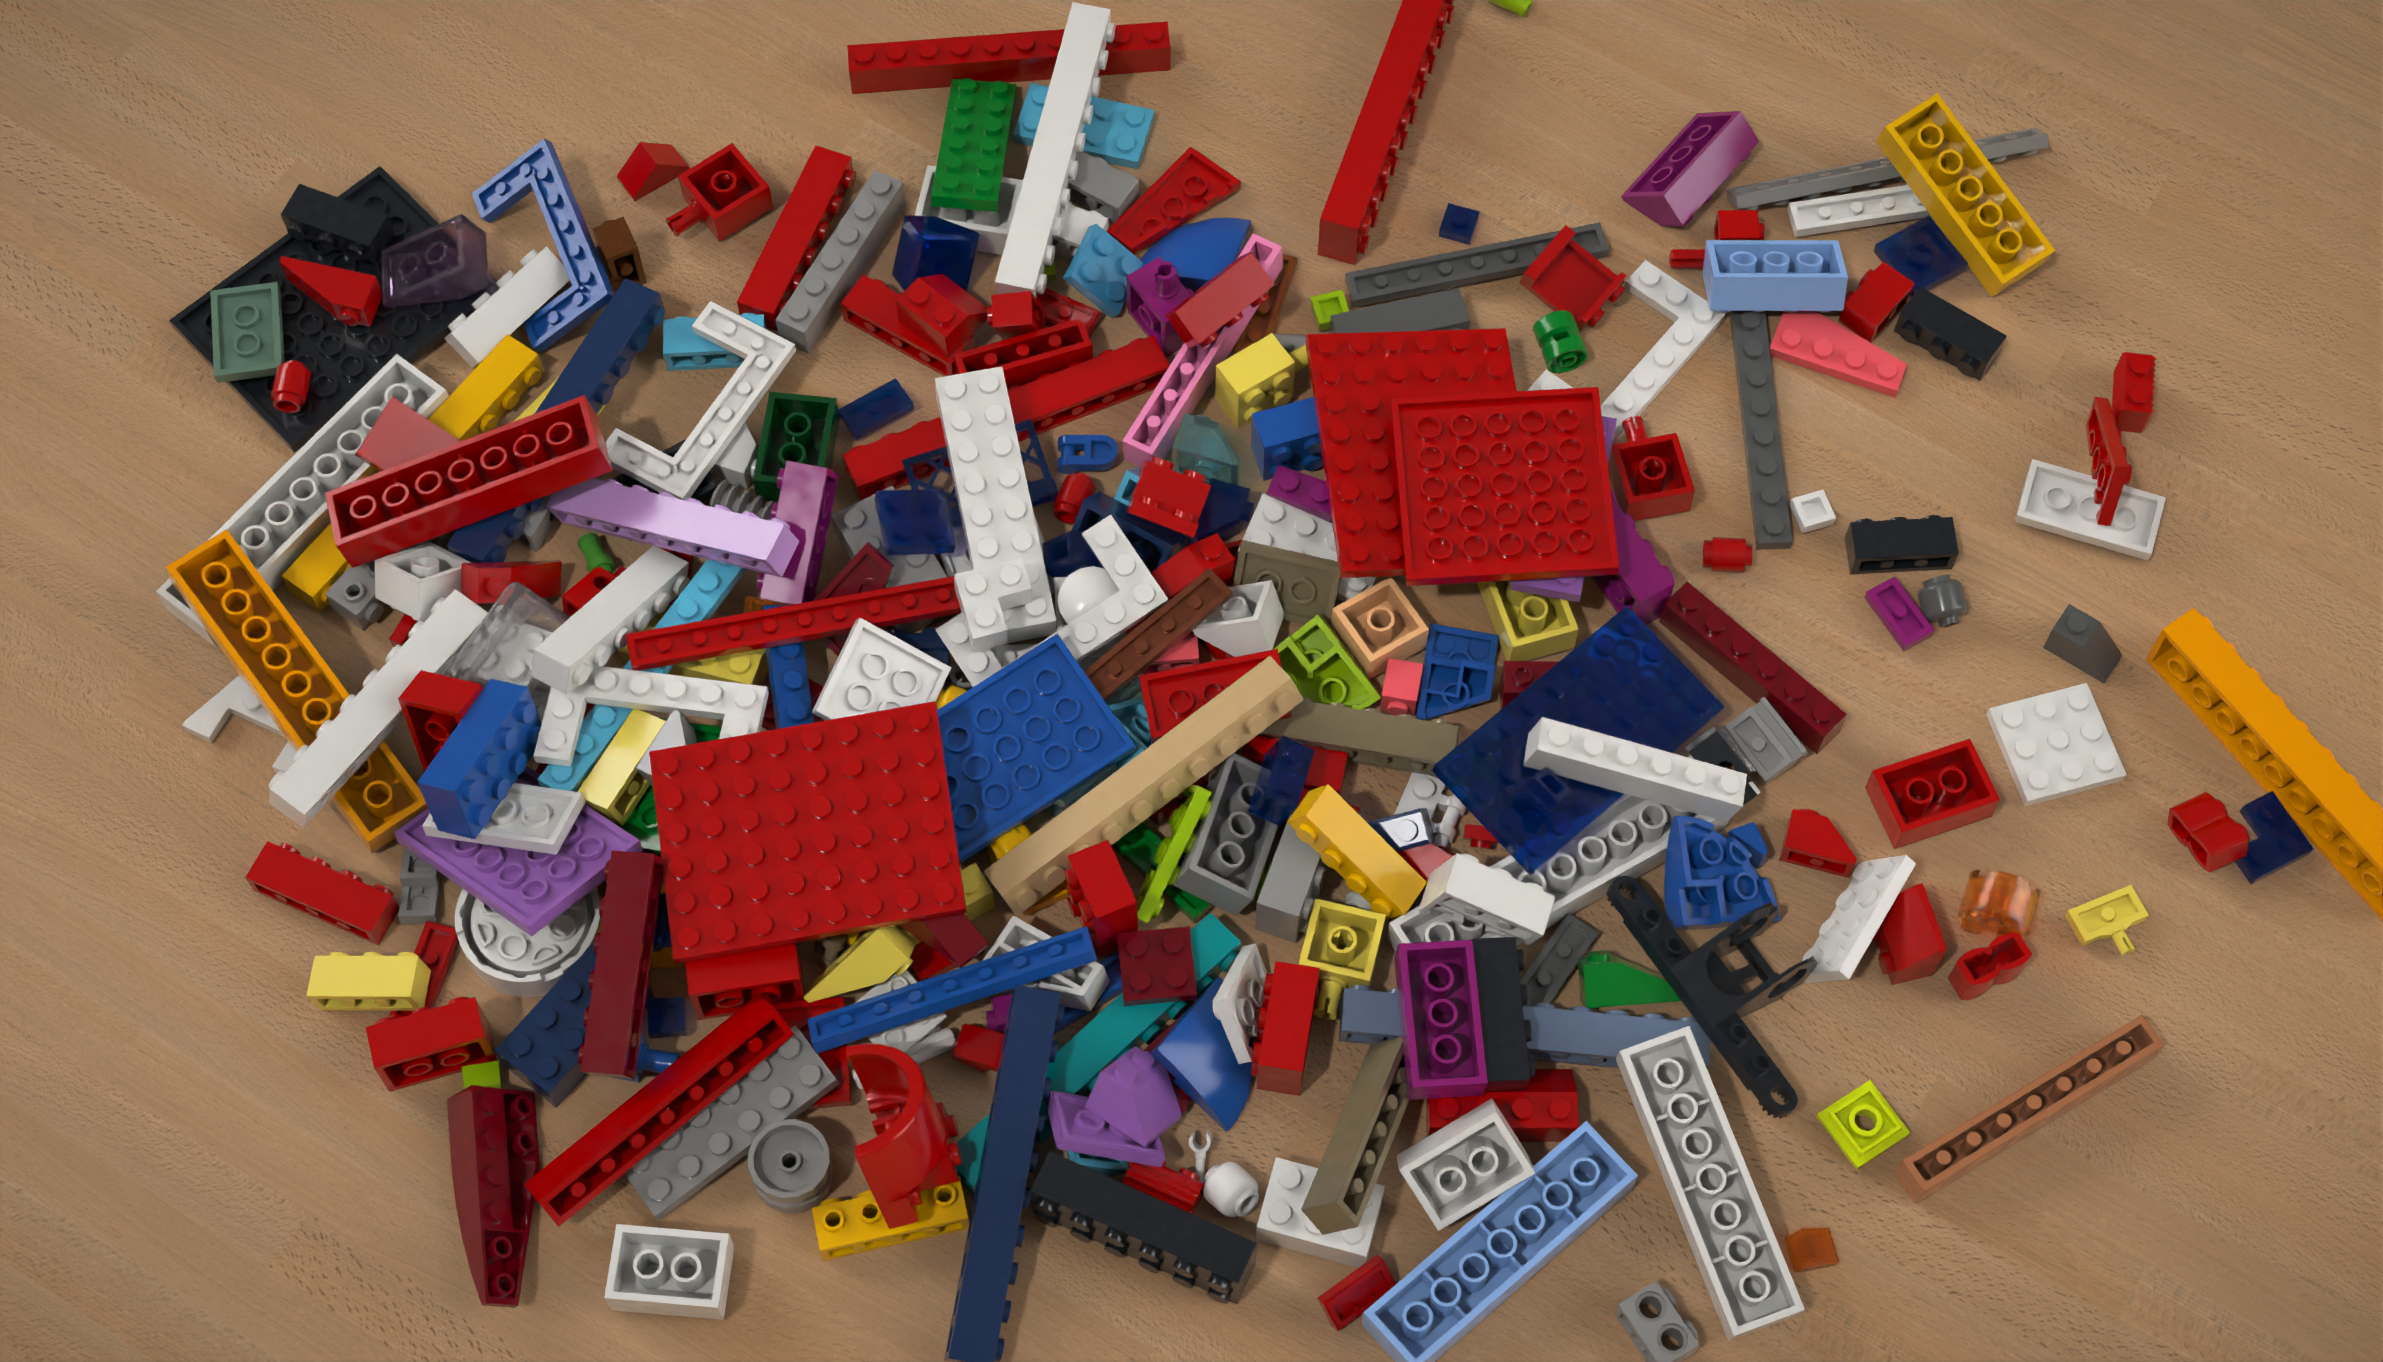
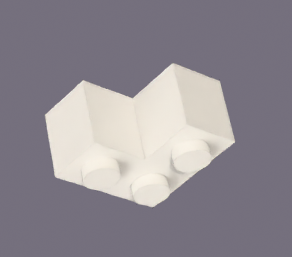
(985, 594)

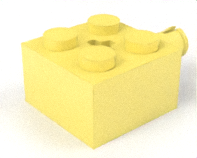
(1257, 378)
(1348, 926)

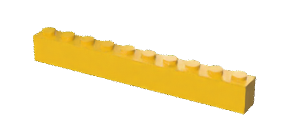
(466, 413)

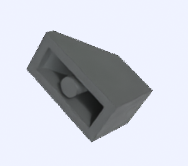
(2083, 644)

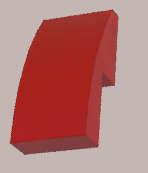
(978, 1047)

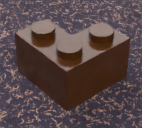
(619, 253)

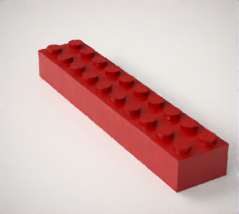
(1382, 128)

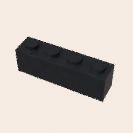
(1502, 1013)

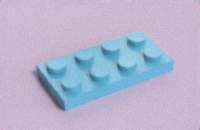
(1115, 131)

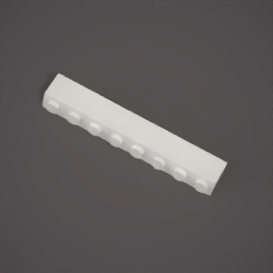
(373, 712)

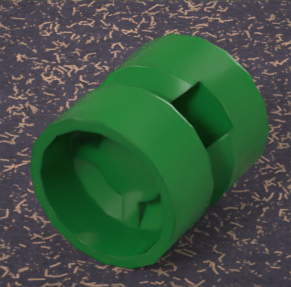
(1560, 342)

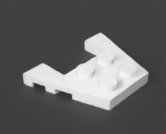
(240, 701)

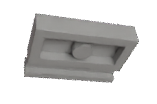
(1766, 740)

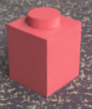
(1401, 687)

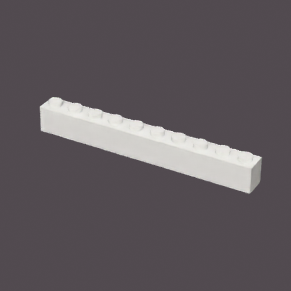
(1055, 150)

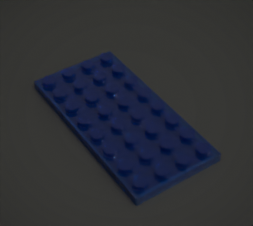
(1611, 684)

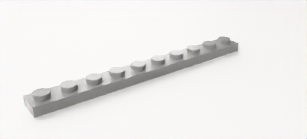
(1869, 172)

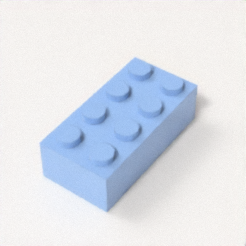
(1774, 275)

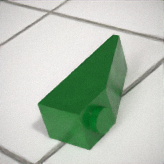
(1617, 982)

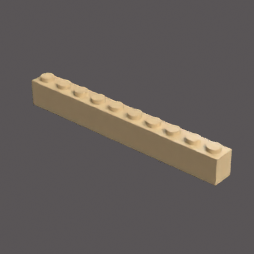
(1145, 783)

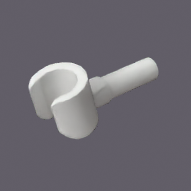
(1200, 1153)

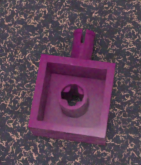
(1150, 296)

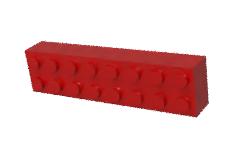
(467, 481)

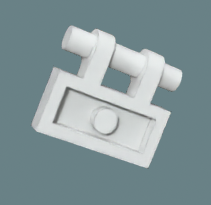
(1427, 792)

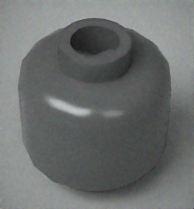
(1942, 600)

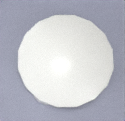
(1084, 591)

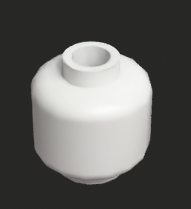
(1231, 1189)

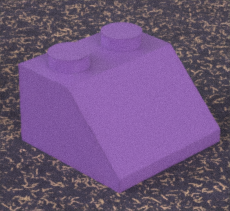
(1136, 1097)

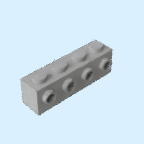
(355, 590)

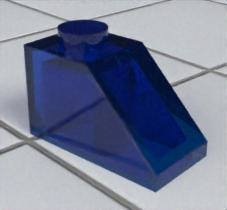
(1224, 511)

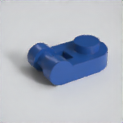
(1099, 453)

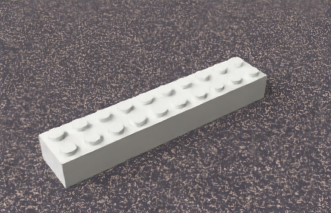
(292, 504)
(1619, 843)

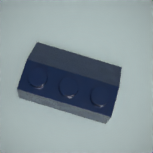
(1151, 541)

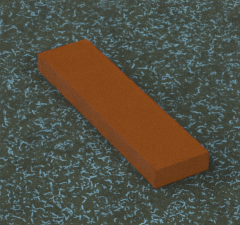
(1269, 311)

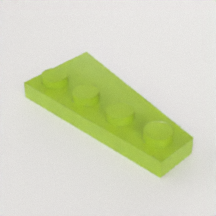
(1170, 850)

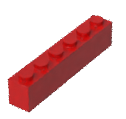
(798, 234)

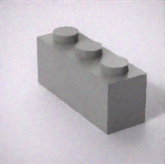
(1102, 187)

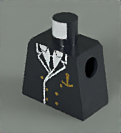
(1719, 748)

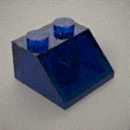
(934, 248)

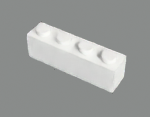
(508, 307)

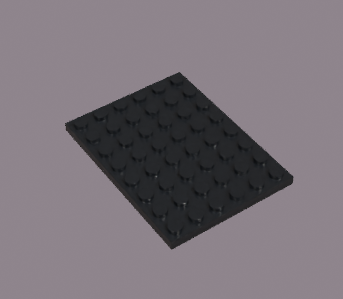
(335, 353)

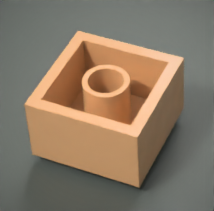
(1379, 627)

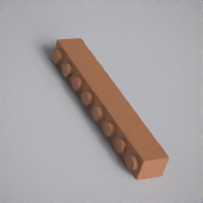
(2028, 1109)

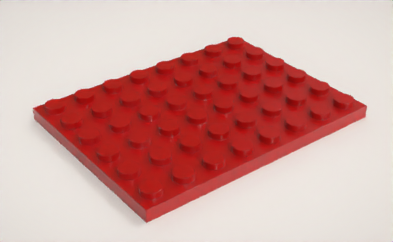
(1352, 396)
(806, 832)

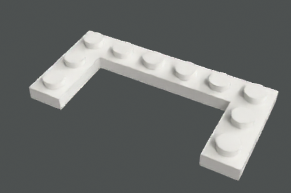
(1691, 329)
(764, 360)
(1136, 599)
(735, 703)

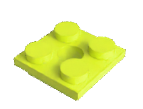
(1855, 1143)

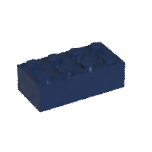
(548, 1039)

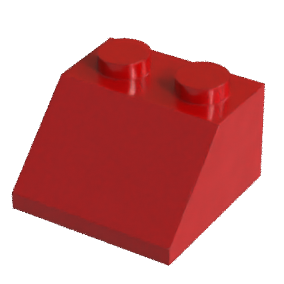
(940, 312)
(1910, 938)

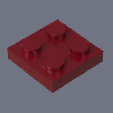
(1156, 966)

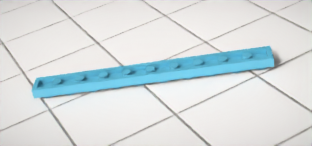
(603, 722)

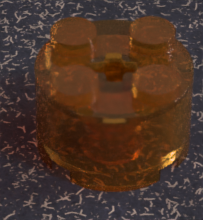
(1998, 904)

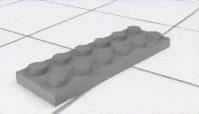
(724, 1130)

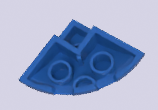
(1201, 249)
(1709, 878)
(1204, 1061)

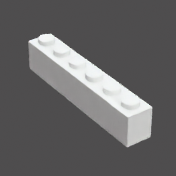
(601, 624)
(1635, 769)

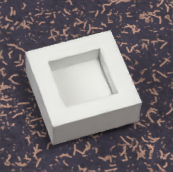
(1812, 511)

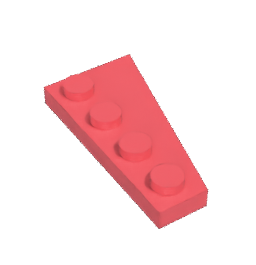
(1831, 349)

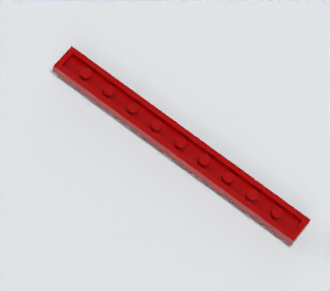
(791, 623)

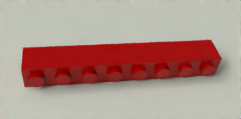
(658, 1109)

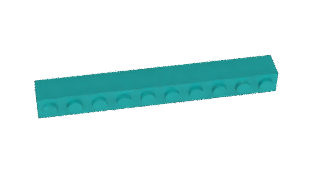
(1113, 1035)

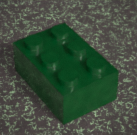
(796, 431)

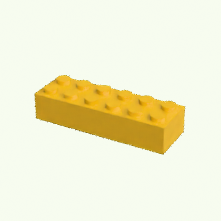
(1964, 195)

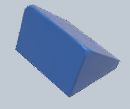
(1752, 840)

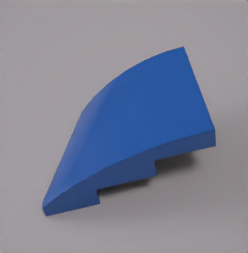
(1456, 670)

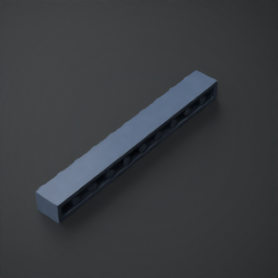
(1556, 1034)

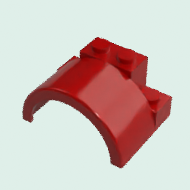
(912, 1131)

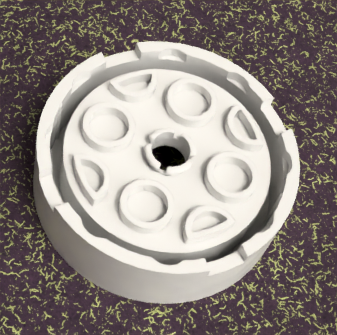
(513, 959)

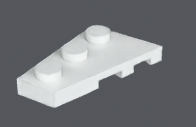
(1239, 998)

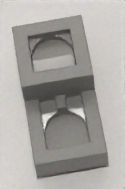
(419, 891)

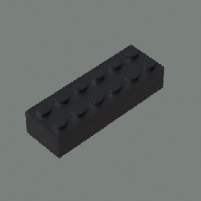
(1143, 1228)

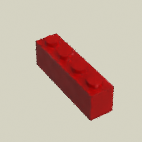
(874, 311)
(1030, 354)
(323, 892)

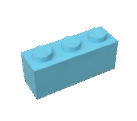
(690, 351)

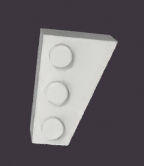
(1488, 897)
(1078, 986)

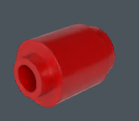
(290, 386)
(1071, 495)
(1726, 554)

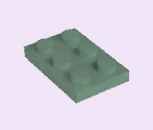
(247, 331)

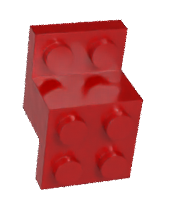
(1169, 496)

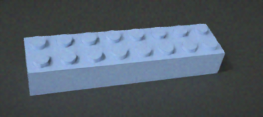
(1500, 1249)

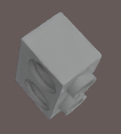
(1647, 1332)

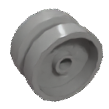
(771, 1168)

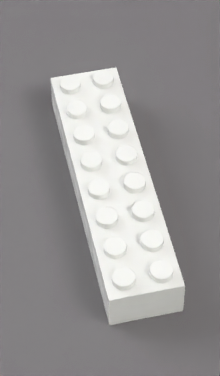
(994, 489)
(1709, 1183)

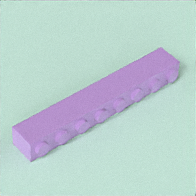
(677, 524)

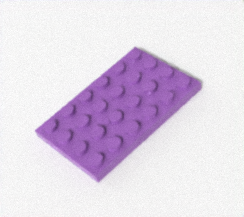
(519, 883)

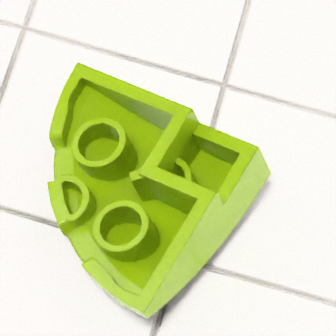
(1325, 667)

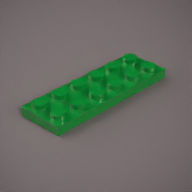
(974, 145)

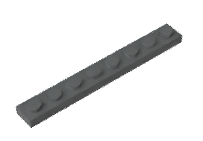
(1461, 267)
(1760, 430)

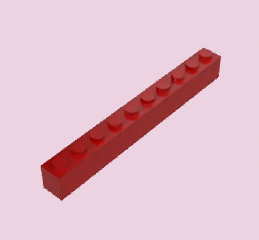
(996, 58)
(1046, 401)

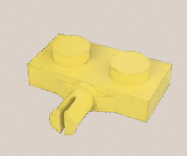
(2108, 918)

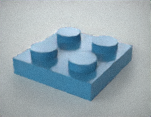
(1101, 270)

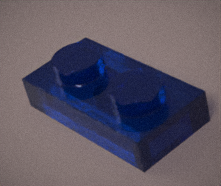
(876, 409)

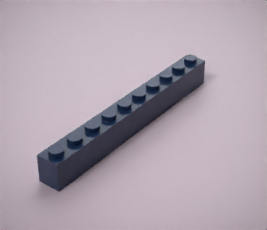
(591, 372)
(1003, 1176)

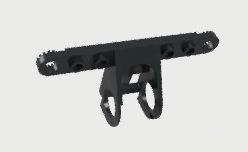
(1713, 991)

